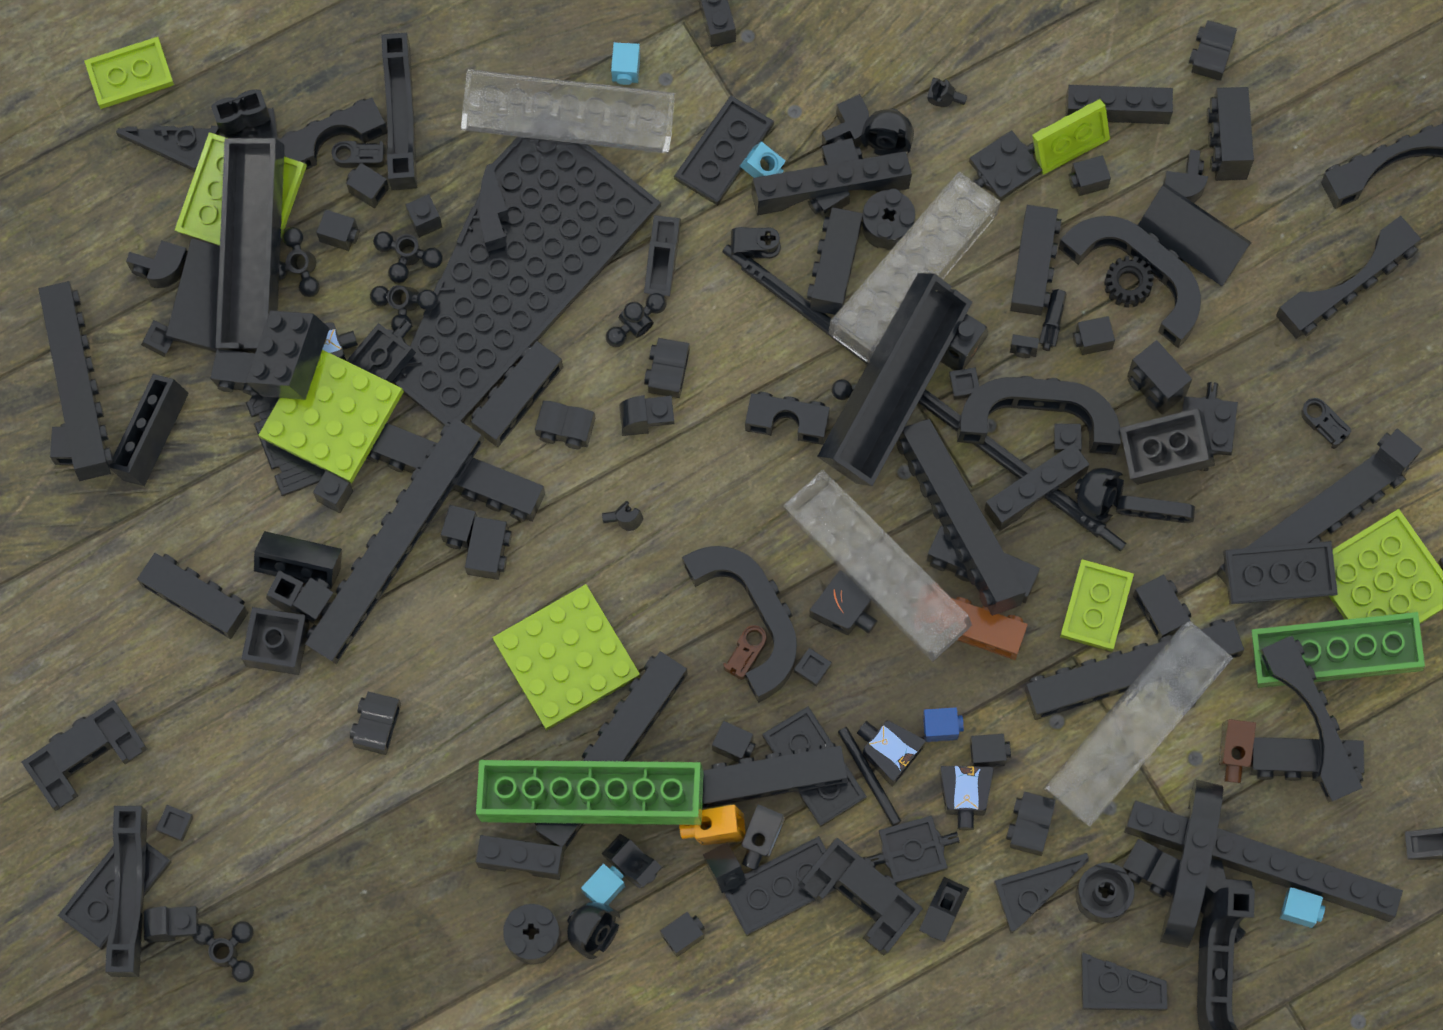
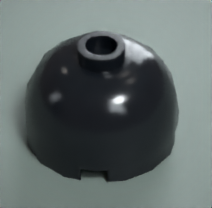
(888, 132)
(1099, 492)
(592, 928)

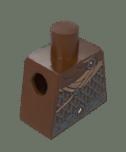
(1240, 736)

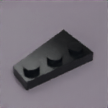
(1118, 988)

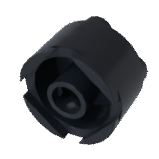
(889, 206)
(1119, 889)
(519, 924)

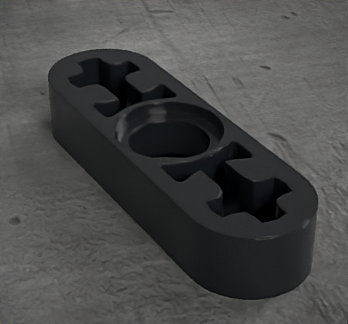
(1155, 509)

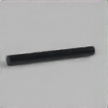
(869, 776)

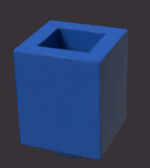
(942, 724)

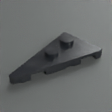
(176, 144)
(1027, 891)

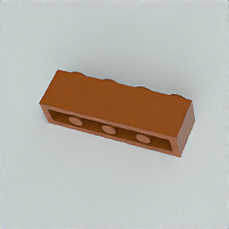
(992, 633)

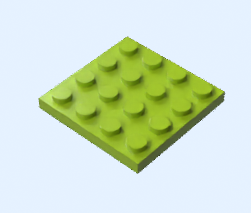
(203, 203)
(337, 419)
(1387, 572)
(566, 657)

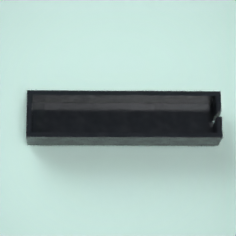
(249, 240)
(895, 379)

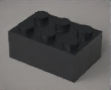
(1230, 134)
(287, 355)
(1167, 446)

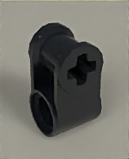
(752, 242)

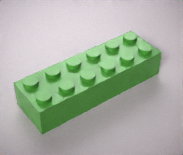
(1349, 647)

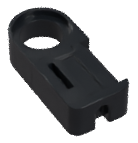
(366, 153)
(1327, 424)

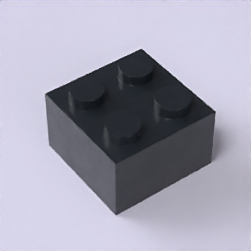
(1158, 378)
(275, 641)

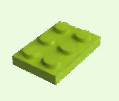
(129, 72)
(1071, 136)
(1097, 605)

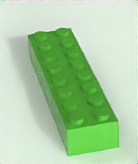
(590, 792)

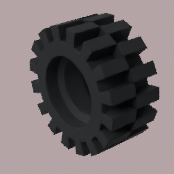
(1128, 296)

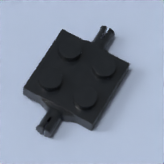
(1005, 165)
(384, 352)
(1219, 418)
(913, 849)

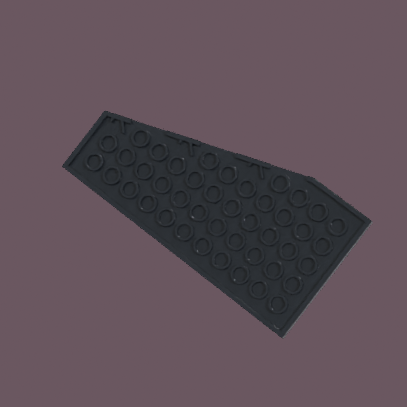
(563, 228)

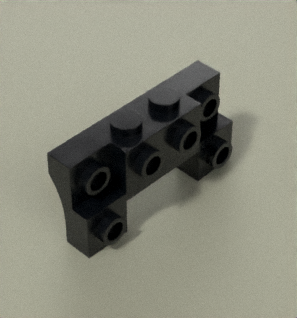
(78, 747)
(865, 888)

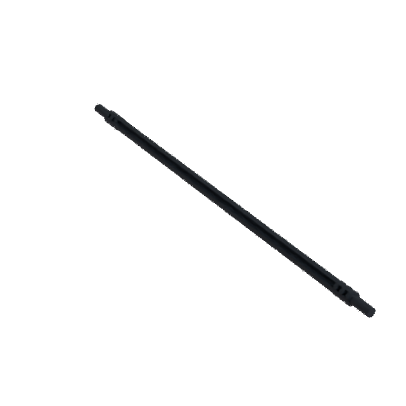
(927, 399)

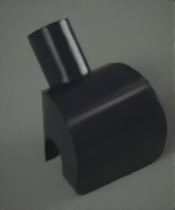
(943, 93)
(627, 520)

